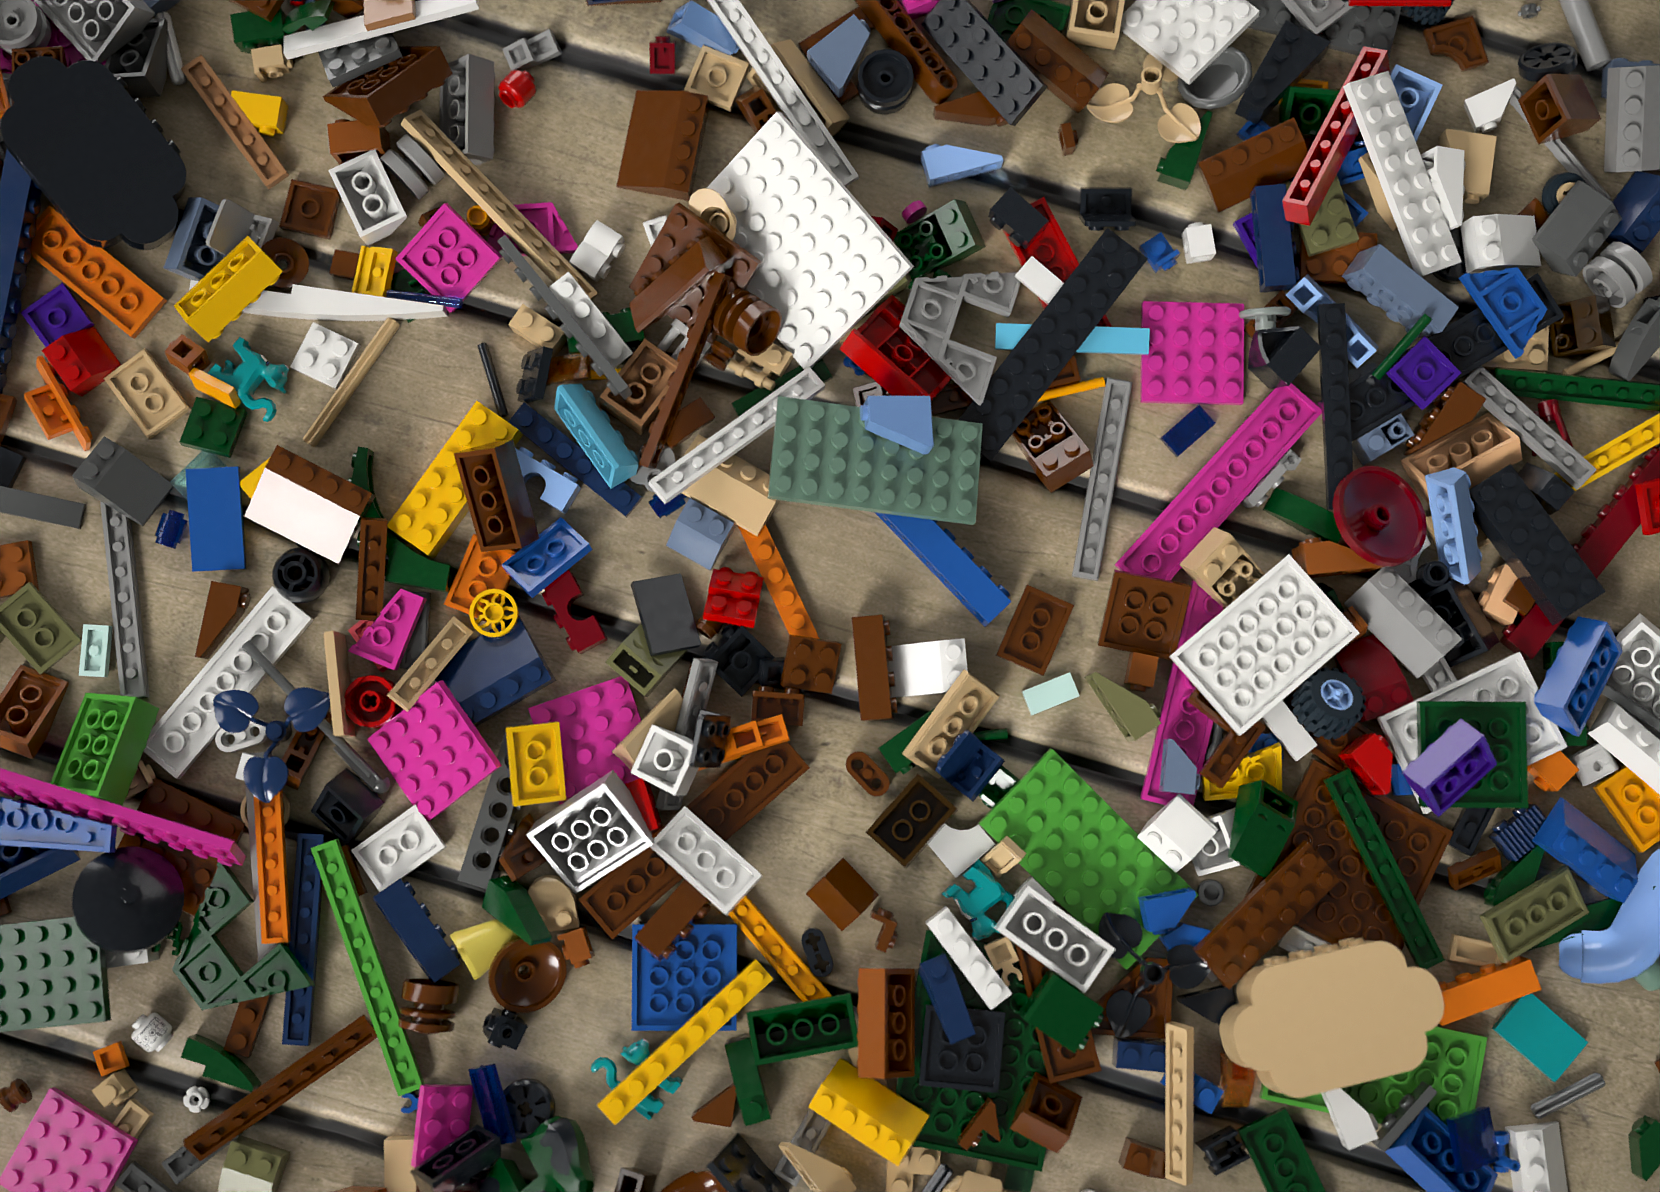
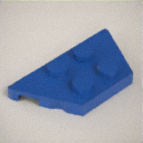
(1507, 304)

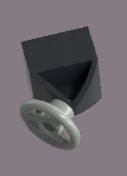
(1277, 353)

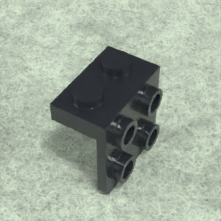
(1106, 208)
(709, 739)

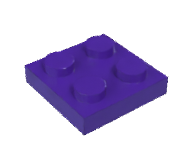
(56, 315)
(1423, 373)

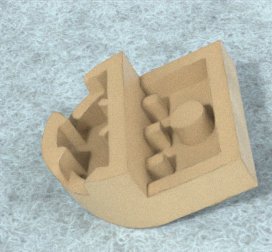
(554, 902)

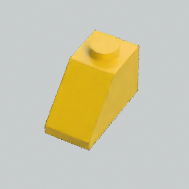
(264, 111)

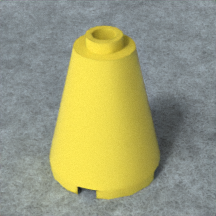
(481, 944)

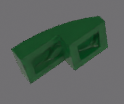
(310, 14)

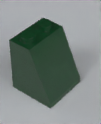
(1062, 1012)

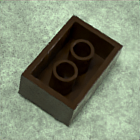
(912, 821)

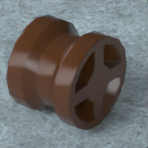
(718, 355)
(14, 1095)

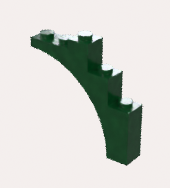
(404, 564)

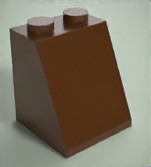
(1559, 107)

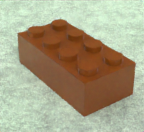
(886, 1023)

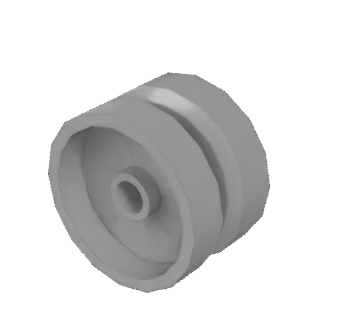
(23, 25)
(413, 166)
(1617, 274)

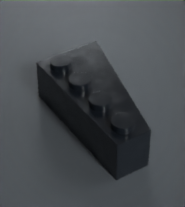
(1285, 64)

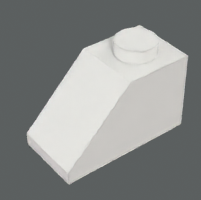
(1489, 106)

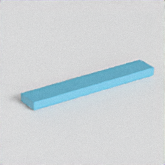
(1101, 340)

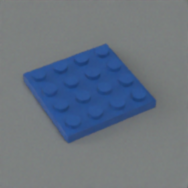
(678, 987)

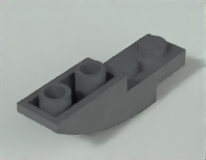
(1638, 341)

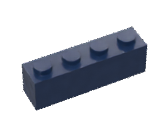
(1273, 239)
(417, 931)

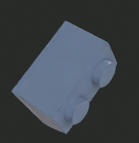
(700, 534)

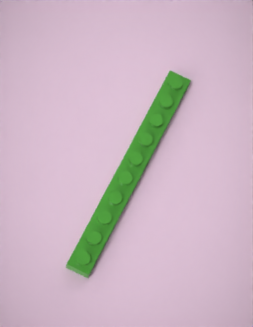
(367, 966)

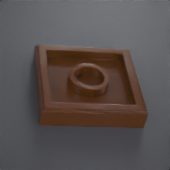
(310, 209)

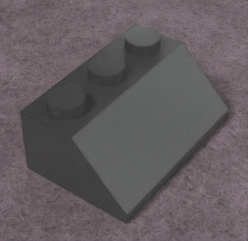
(1576, 229)

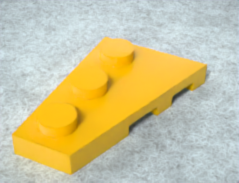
(1256, 766)

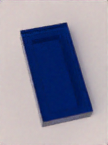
(1187, 431)

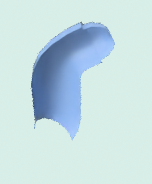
(1630, 941)

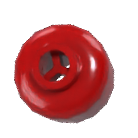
(517, 89)

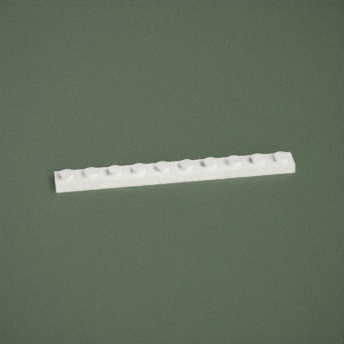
(783, 87)

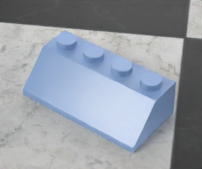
(1454, 523)

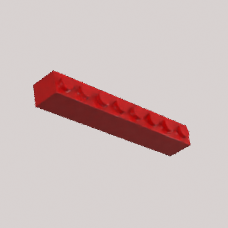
(1330, 145)

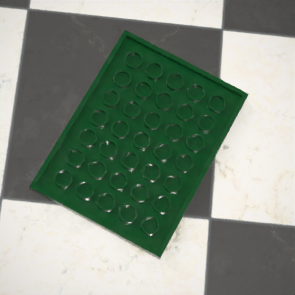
(954, 1108)

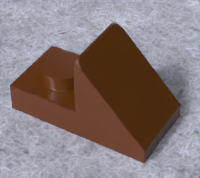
(983, 1119)

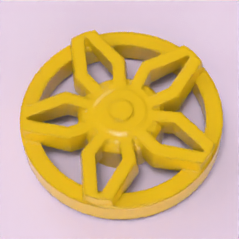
(493, 613)

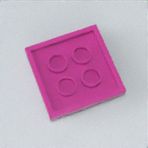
(448, 256)

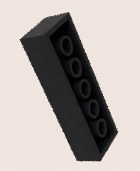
(1533, 545)

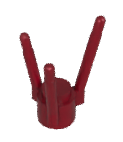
(1550, 413)

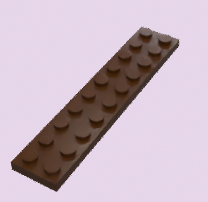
(722, 807)

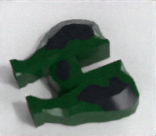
(557, 1155)

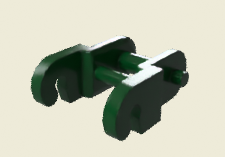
(177, 942)

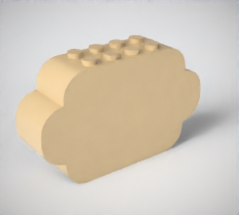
(1331, 1017)

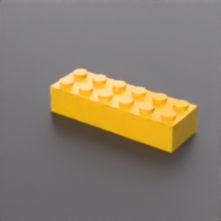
(438, 498)

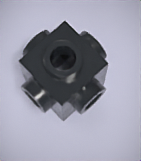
(504, 1028)

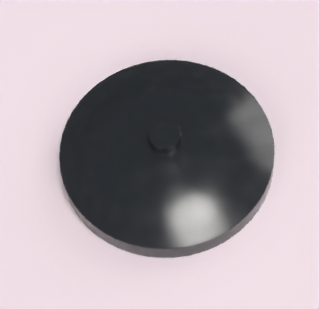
(128, 900)

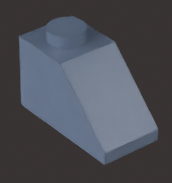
(1177, 770)

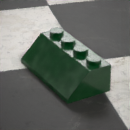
(802, 1029)

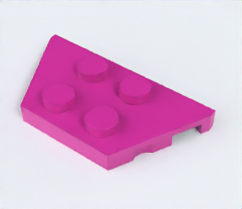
(546, 221)

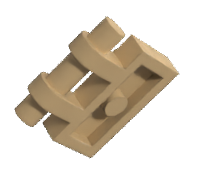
(773, 361)

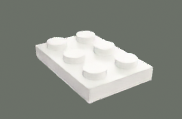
(398, 848)

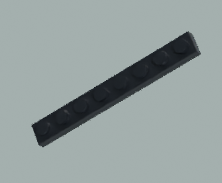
(1334, 396)

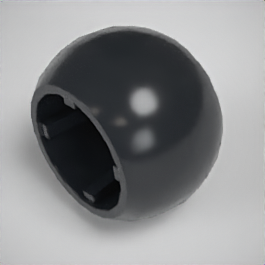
(283, 575)

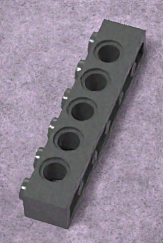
(471, 870)

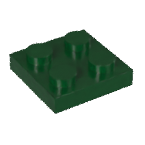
(213, 427)

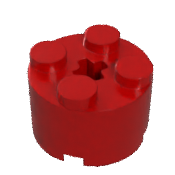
(359, 704)

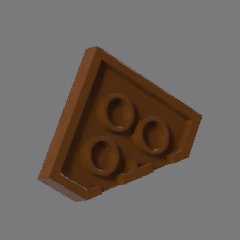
(1157, 995)

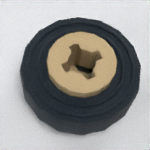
(1556, 189)

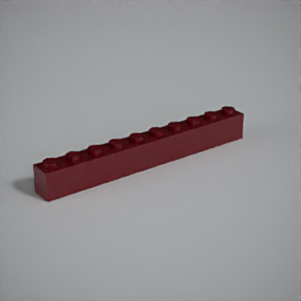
(1596, 548)

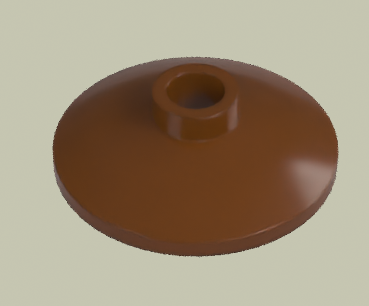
(294, 255)

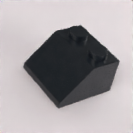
(346, 806)

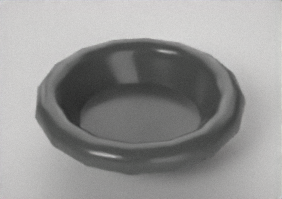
(1220, 82)

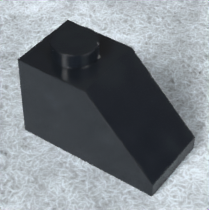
(1546, 487)
(1209, 1002)

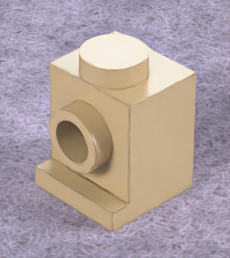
(270, 62)
(116, 1089)

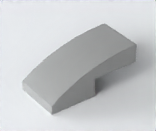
(532, 52)

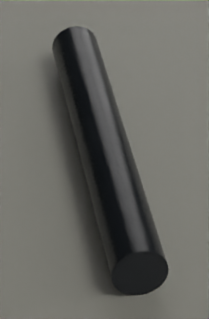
(492, 380)

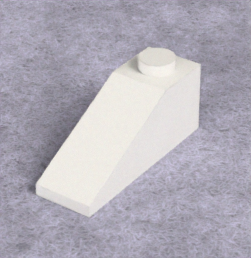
(1350, 1119)

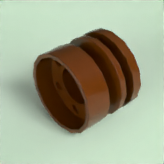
(747, 322)
(428, 1005)

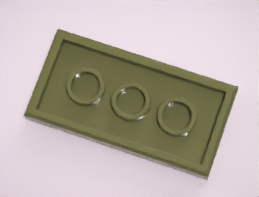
(1534, 914)

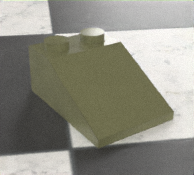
(1128, 711)
(252, 1166)

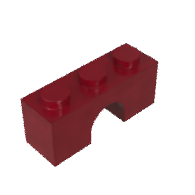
(582, 633)

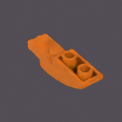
(754, 737)

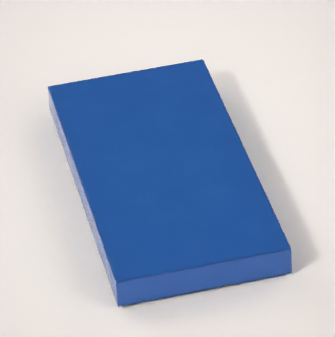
(215, 519)

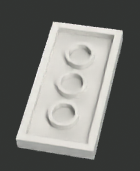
(705, 861)

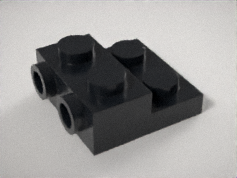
(737, 657)

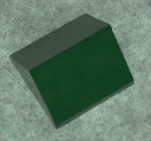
(1307, 107)

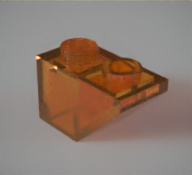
(1235, 1082)

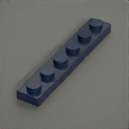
(572, 458)

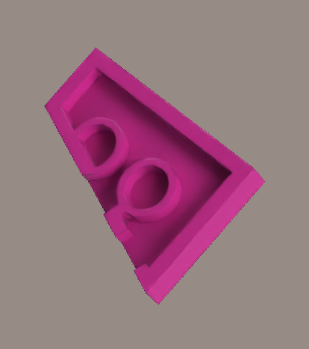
(391, 632)

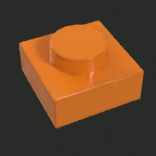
(111, 1058)

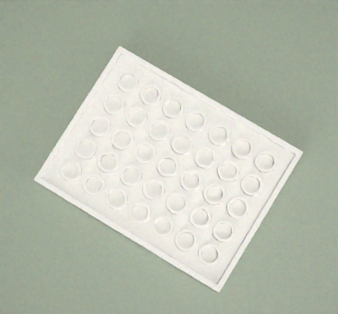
(815, 241)

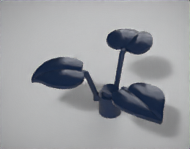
(236, 709)

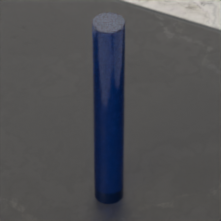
(426, 298)

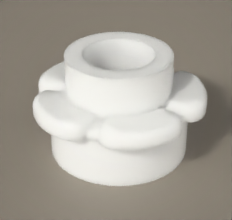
(202, 1094)

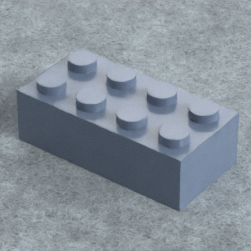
(1398, 290)

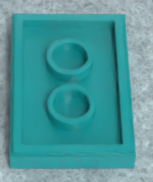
(1540, 1036)

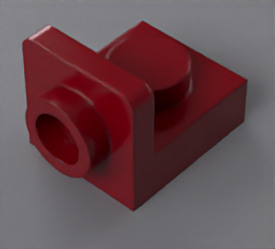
(662, 55)

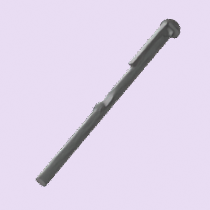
(342, 747)

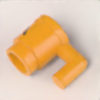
(479, 220)

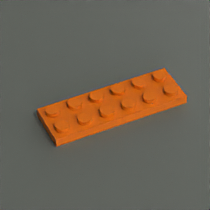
(94, 274)

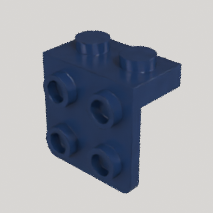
(969, 765)

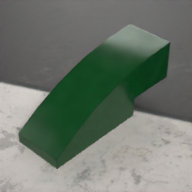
(1303, 515)
(219, 1064)

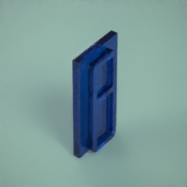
(492, 1102)

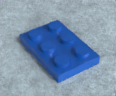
(547, 557)

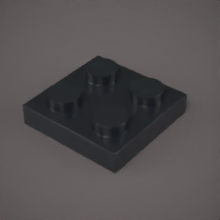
(535, 374)

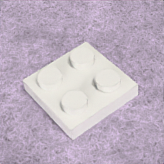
(325, 356)

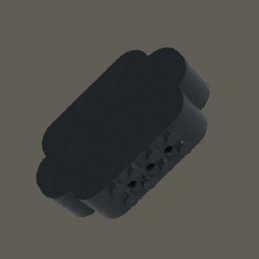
(94, 152)

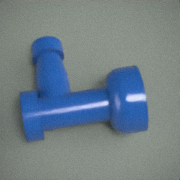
(1505, 1163)

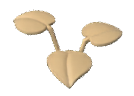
(1114, 104)

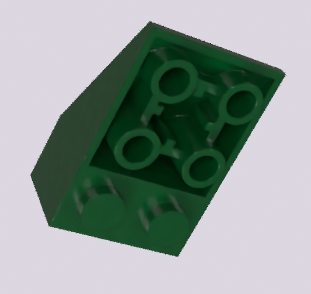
(940, 239)
(1261, 826)

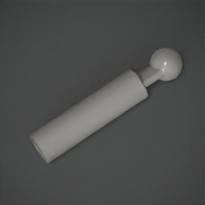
(1586, 33)

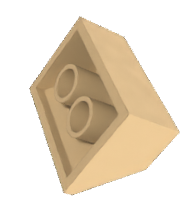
(664, 715)

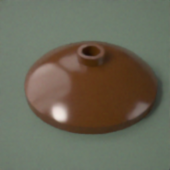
(536, 984)

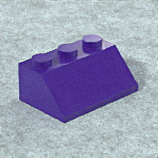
(1450, 767)

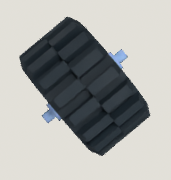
(1328, 703)

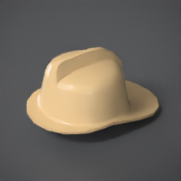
(714, 210)

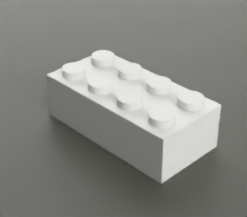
(1054, 938)

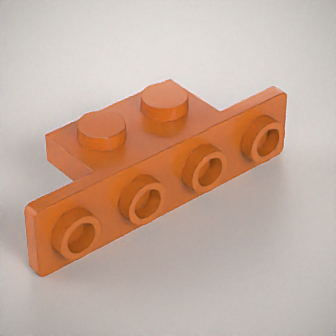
(53, 409)

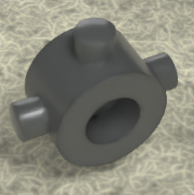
(1529, 11)

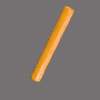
(1073, 388)

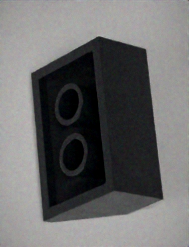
(1463, 614)
(458, 1161)

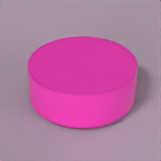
(914, 211)

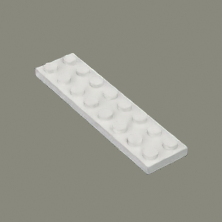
(1402, 173)
(191, 719)

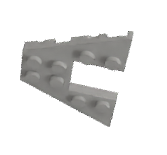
(932, 314)

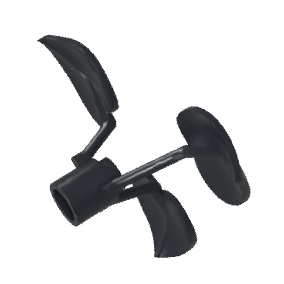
(1127, 1011)

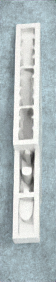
(336, 305)

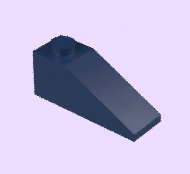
(946, 998)

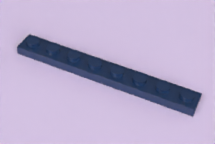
(304, 939)

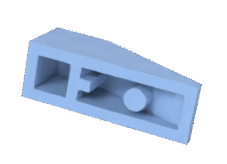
(952, 163)

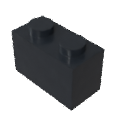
(1017, 219)

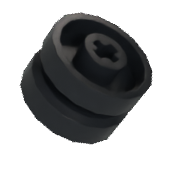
(884, 67)

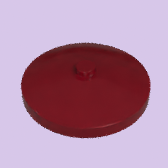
(1379, 516)

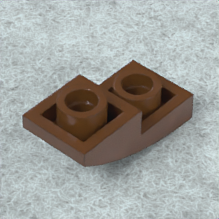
(688, 421)

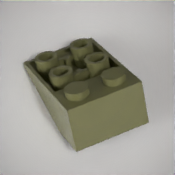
(636, 664)

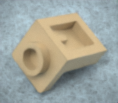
(141, 781)

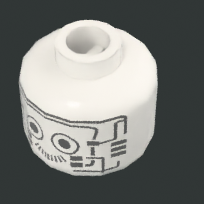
(151, 1032)

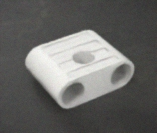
(1593, 763)

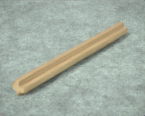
(351, 382)

